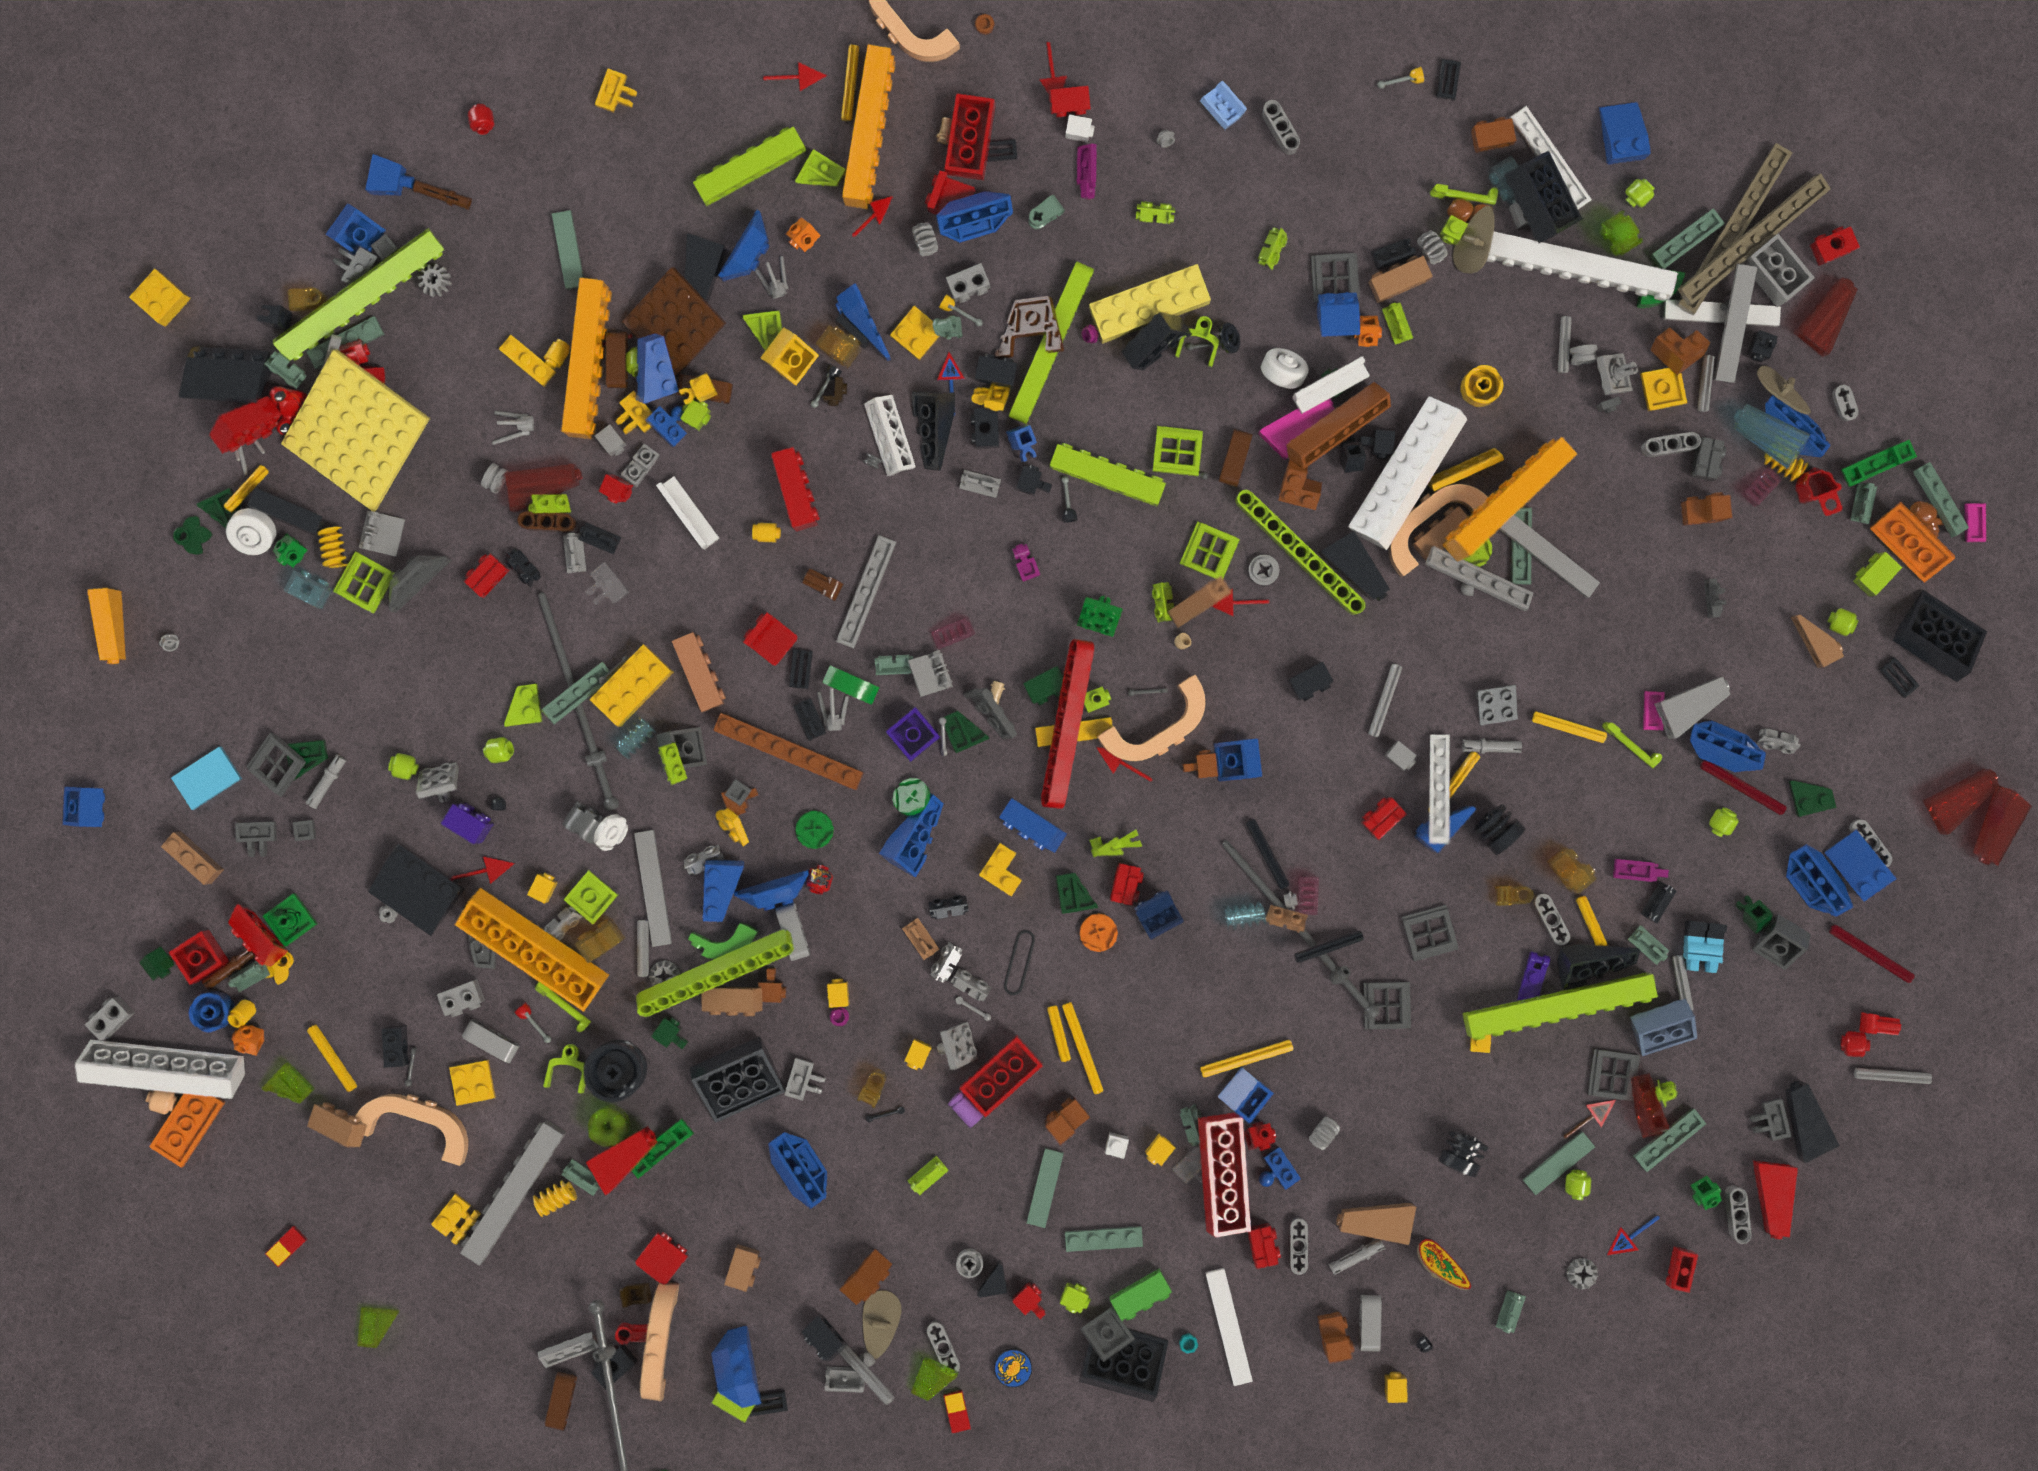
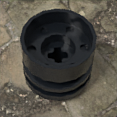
(1497, 827)
(1463, 1153)

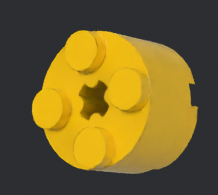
(1490, 380)

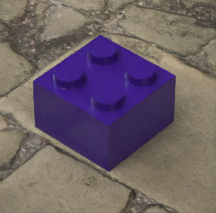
(913, 734)
(468, 823)

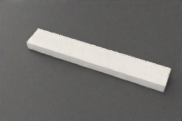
(1539, 144)
(1711, 312)
(1439, 788)
(1228, 1326)

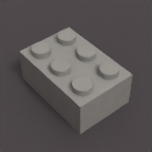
(1779, 270)

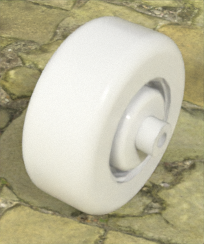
(1284, 368)
(251, 531)

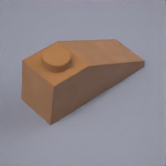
(1819, 644)

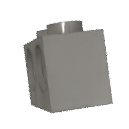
(965, 278)
(112, 1021)

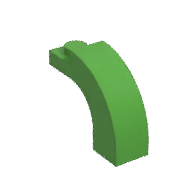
(743, 936)

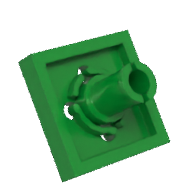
(1099, 616)
(283, 923)

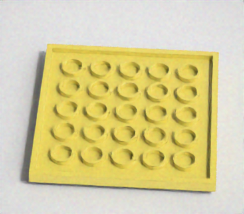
(355, 430)

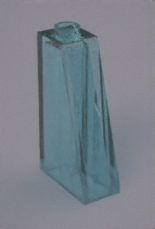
(1770, 434)

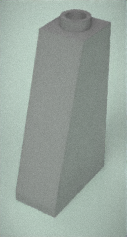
(1688, 707)

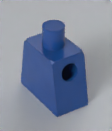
(387, 177)

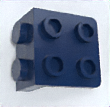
(1158, 914)

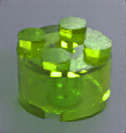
(1621, 233)
(618, 1121)

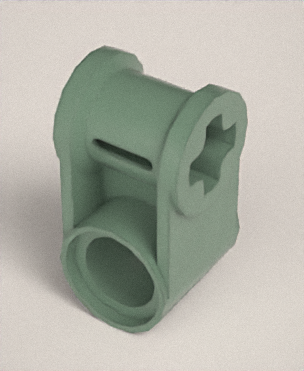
(1047, 211)
(948, 327)

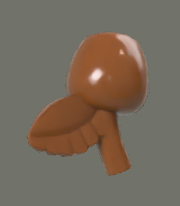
(1463, 209)
(1927, 515)

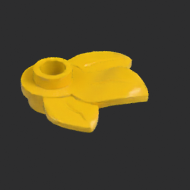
(279, 970)

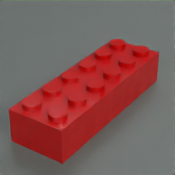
(1224, 1174)

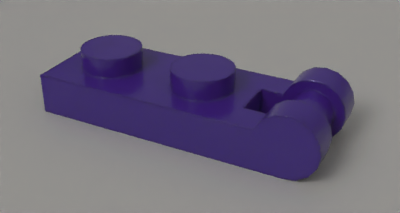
(1533, 977)

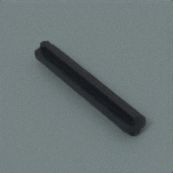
(1267, 854)
(1329, 946)

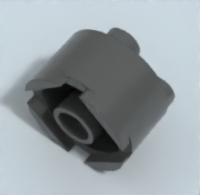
(583, 821)

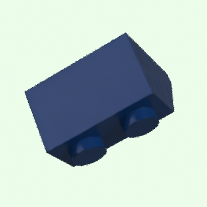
(354, 230)
(1338, 314)
(1238, 760)
(83, 806)

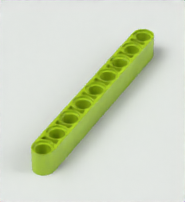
(1043, 360)
(1309, 556)
(714, 973)

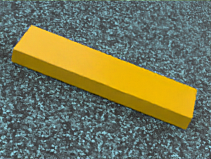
(1465, 469)
(1087, 731)

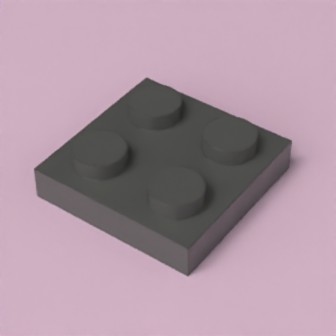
(1107, 1334)

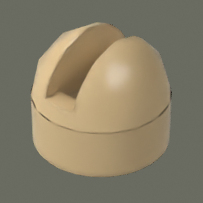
(1182, 641)

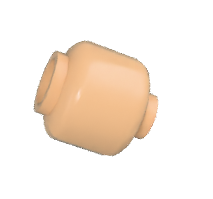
(161, 1101)

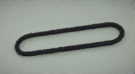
(1027, 964)

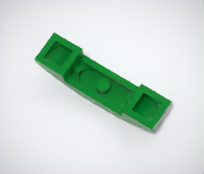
(1878, 463)
(666, 1143)

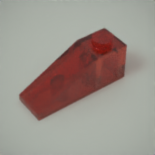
(1647, 1107)

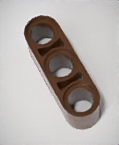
(615, 359)
(723, 389)
(1235, 458)
(556, 522)
(560, 1401)

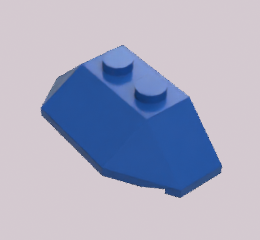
(974, 215)
(747, 250)
(1816, 444)
(1726, 747)
(1817, 881)
(774, 891)
(799, 1168)
(736, 1368)

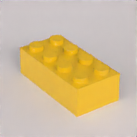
(631, 685)

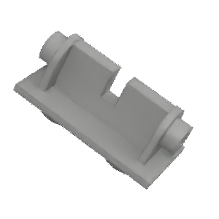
(980, 483)
(574, 553)
(1786, 743)
(695, 862)
(568, 918)
(949, 954)
(978, 988)

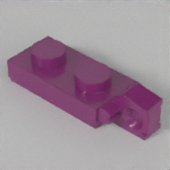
(1087, 170)
(1637, 870)

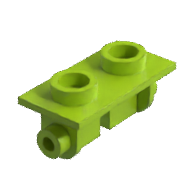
(1163, 212)
(1276, 240)
(1397, 323)
(550, 504)
(1161, 593)
(673, 763)
(1665, 1091)
(927, 1175)

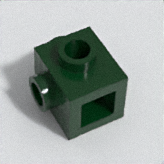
(157, 964)

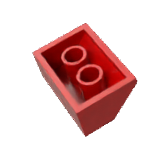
(256, 936)

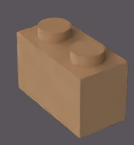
(742, 1267)

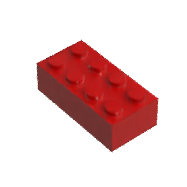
(970, 136)
(794, 489)
(1001, 1075)

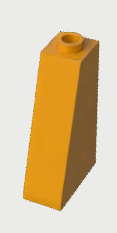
(108, 623)

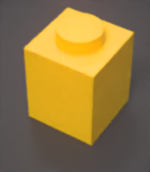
(542, 887)
(838, 993)
(917, 1054)
(1159, 1150)
(1395, 1387)

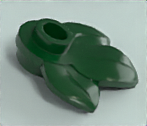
(195, 535)

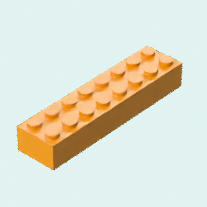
(867, 128)
(586, 358)
(1509, 498)
(531, 949)

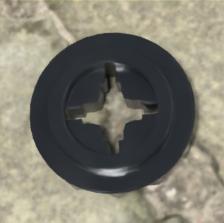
(1229, 338)

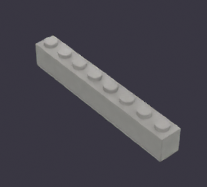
(513, 1192)

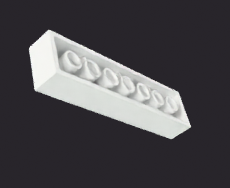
(1408, 472)
(160, 1069)

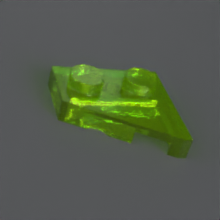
(289, 1084)
(374, 1325)
(932, 1379)

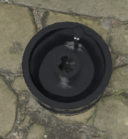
(617, 1056)

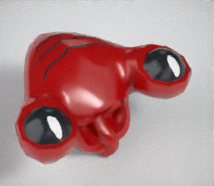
(288, 404)

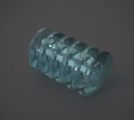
(635, 738)
(1245, 915)

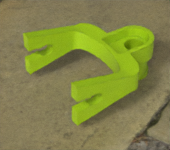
(1202, 333)
(1115, 846)
(571, 1060)

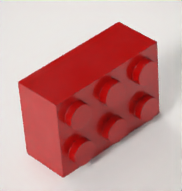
(245, 425)

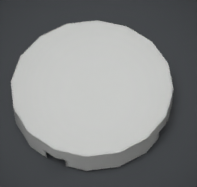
(610, 832)

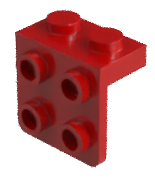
(945, 191)
(770, 638)
(662, 1258)

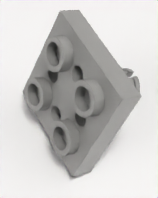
(1615, 373)
(438, 781)
(958, 1046)

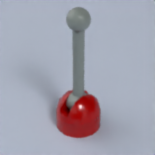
(524, 1013)

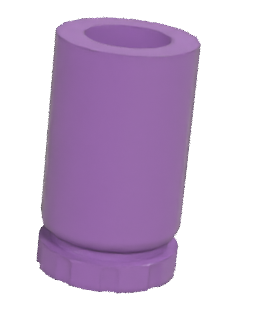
(965, 1109)

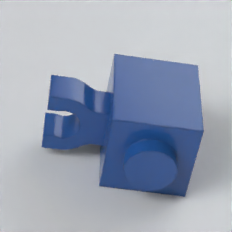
(1021, 439)

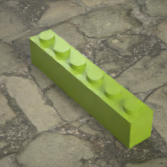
(749, 166)
(1107, 475)

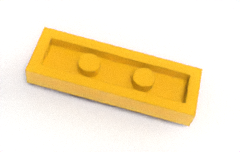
(527, 360)

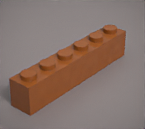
(1338, 425)

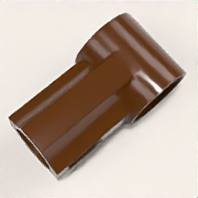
(825, 585)

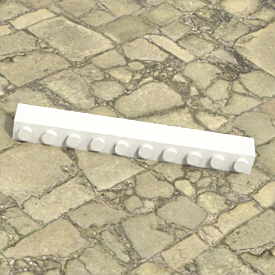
(1582, 265)

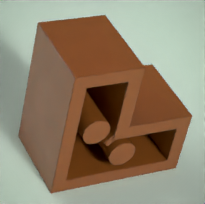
(1679, 353)
(1297, 489)
(1709, 510)
(1066, 1120)
(866, 1278)
(1334, 1339)

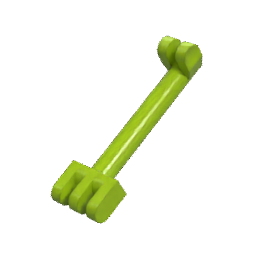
(1440, 191)
(1614, 730)
(584, 1022)

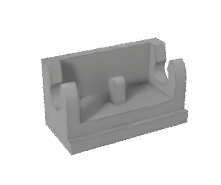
(843, 1379)

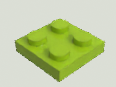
(591, 897)

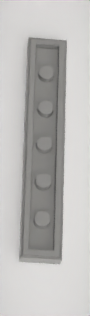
(1735, 323)
(1550, 556)
(1479, 578)
(866, 591)
(653, 888)

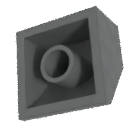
(689, 745)
(1782, 942)

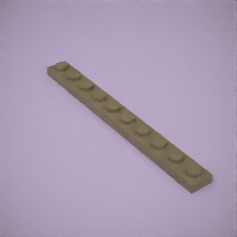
(1744, 211)
(1754, 239)

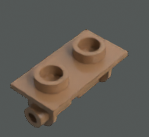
(1280, 917)
(920, 938)

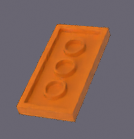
(1912, 542)
(186, 1127)

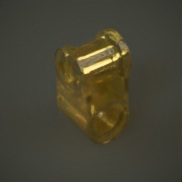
(302, 299)
(1510, 895)
(871, 1091)

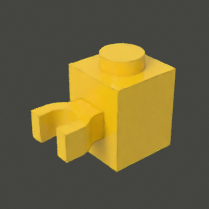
(701, 388)

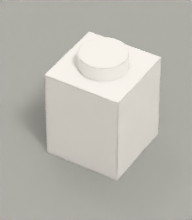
(1079, 128)
(1116, 1145)

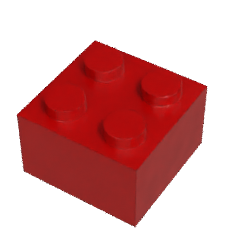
(199, 957)

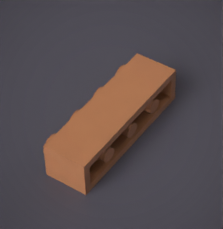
(697, 670)

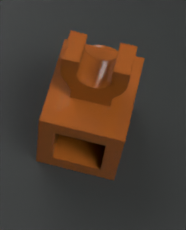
(1205, 765)
(734, 807)
(772, 990)

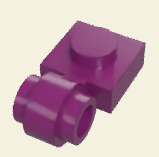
(1028, 567)

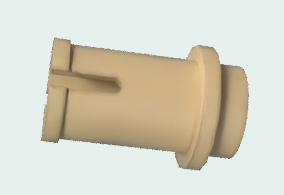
(944, 133)
(997, 688)

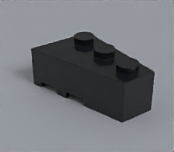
(1154, 339)

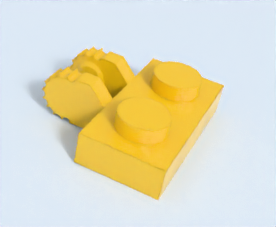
(611, 90)
(994, 398)
(637, 411)
(731, 822)

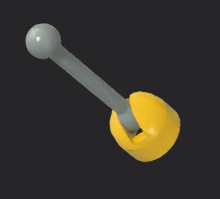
(1415, 76)
(949, 304)

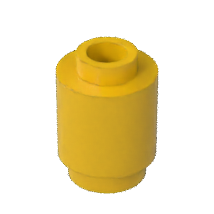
(557, 354)
(766, 532)
(241, 1013)

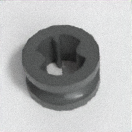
(872, 461)

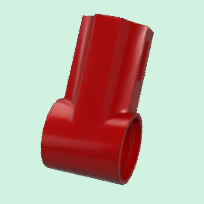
(1875, 1024)
(637, 1333)

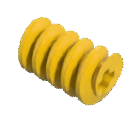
(1795, 469)
(331, 547)
(554, 1199)

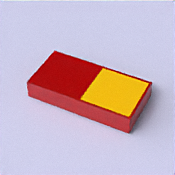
(286, 1246)
(957, 1411)

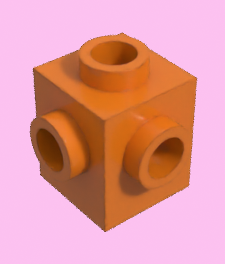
(802, 235)
(1369, 331)
(248, 1039)

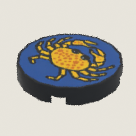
(1013, 1367)

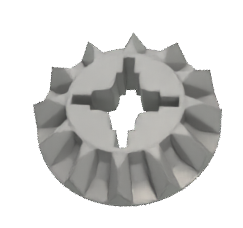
(1264, 560)
(669, 967)
(1576, 1267)

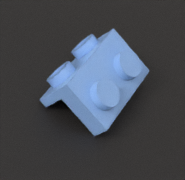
(1223, 105)

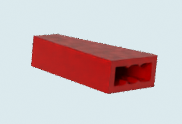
(619, 1160)
(1776, 1196)

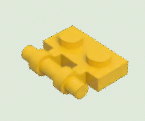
(451, 1214)

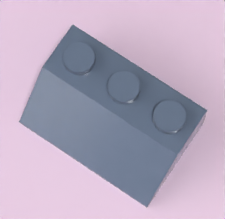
(1664, 1027)

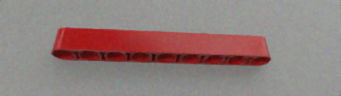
(1067, 723)

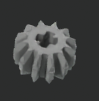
(925, 239)
(1432, 247)
(441, 281)
(1324, 1133)

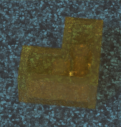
(839, 346)
(1570, 871)
(596, 943)

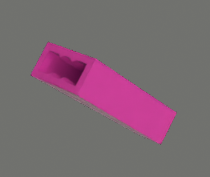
(1292, 425)

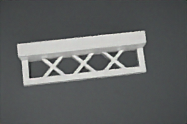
(1331, 385)
(886, 435)
(688, 512)

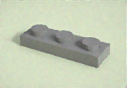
(568, 1349)

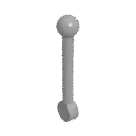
(942, 721)
(959, 1000)

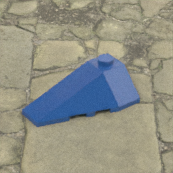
(856, 312)
(908, 842)

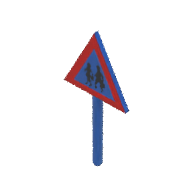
(950, 372)
(1623, 1242)

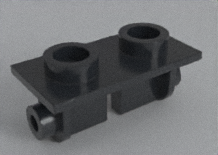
(599, 538)
(516, 562)
(809, 719)
(1658, 902)
(939, 907)

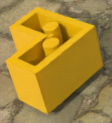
(996, 870)

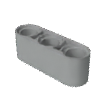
(1280, 118)
(1679, 444)
(790, 921)
(489, 1041)
(1743, 1221)
(1370, 1323)

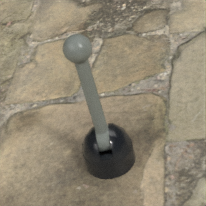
(831, 373)
(1068, 514)

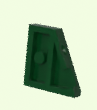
(215, 507)
(963, 732)
(311, 751)
(1811, 798)
(1072, 894)

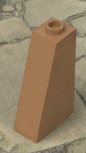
(1199, 602)
(1380, 1222)

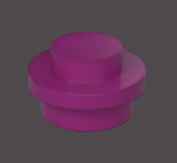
(1090, 334)
(839, 1016)

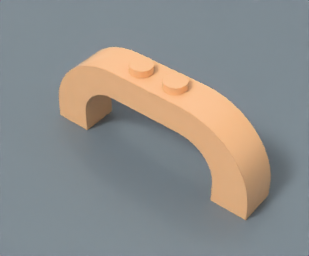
(920, 49)
(1398, 550)
(1175, 733)
(427, 1112)
(657, 1340)

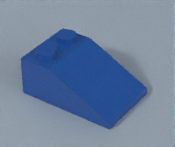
(1624, 133)
(1456, 820)
(1860, 865)

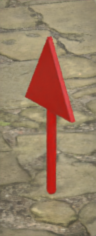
(807, 76)
(1053, 82)
(879, 208)
(1226, 604)
(1113, 763)
(493, 867)

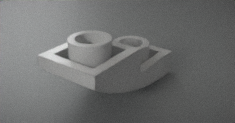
(640, 465)

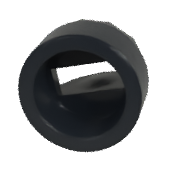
(498, 804)
(1425, 1344)

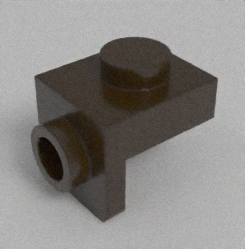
(840, 389)
(635, 1294)

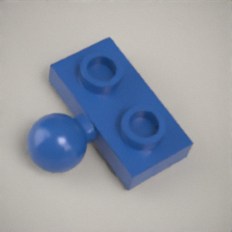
(666, 425)
(1280, 1168)

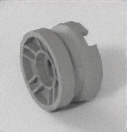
(1583, 354)
(494, 478)
(976, 1258)

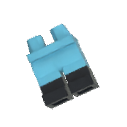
(1703, 943)

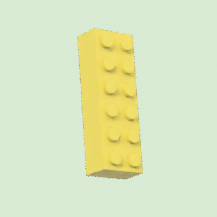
(1136, 306)

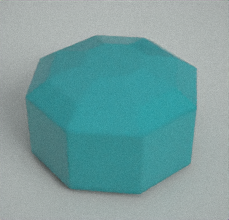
(1188, 1343)

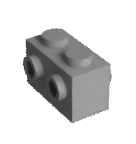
(461, 998)

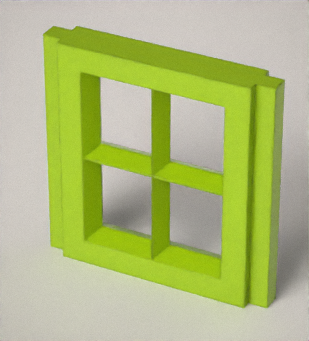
(1176, 468)
(1193, 545)
(349, 574)

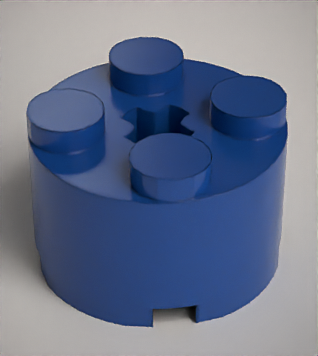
(202, 1017)

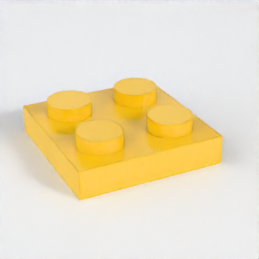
(915, 333)
(1663, 389)
(472, 1082)

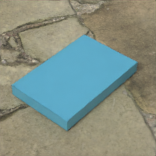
(206, 778)

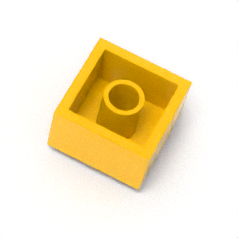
(159, 297)
(789, 356)

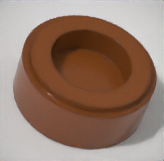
(984, 24)

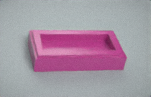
(1976, 520)
(1651, 718)

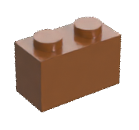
(1493, 134)

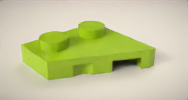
(820, 171)
(764, 326)
(524, 706)

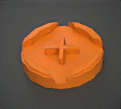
(1098, 932)

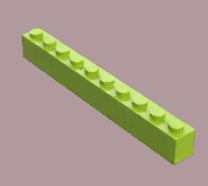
(358, 295)
(1560, 1005)

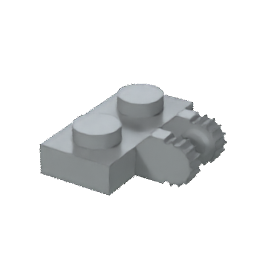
(799, 1079)

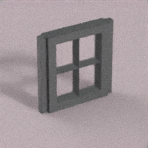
(1317, 275)
(289, 775)
(1434, 949)
(1404, 998)
(1596, 1072)

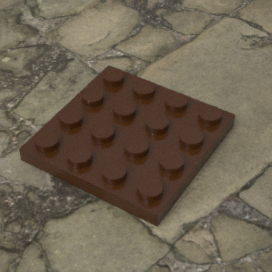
(677, 314)

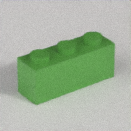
(1140, 1295)

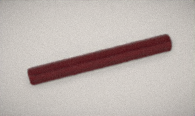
(1743, 787)
(1871, 953)

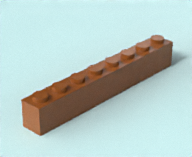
(788, 751)

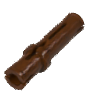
(463, 201)
(235, 964)

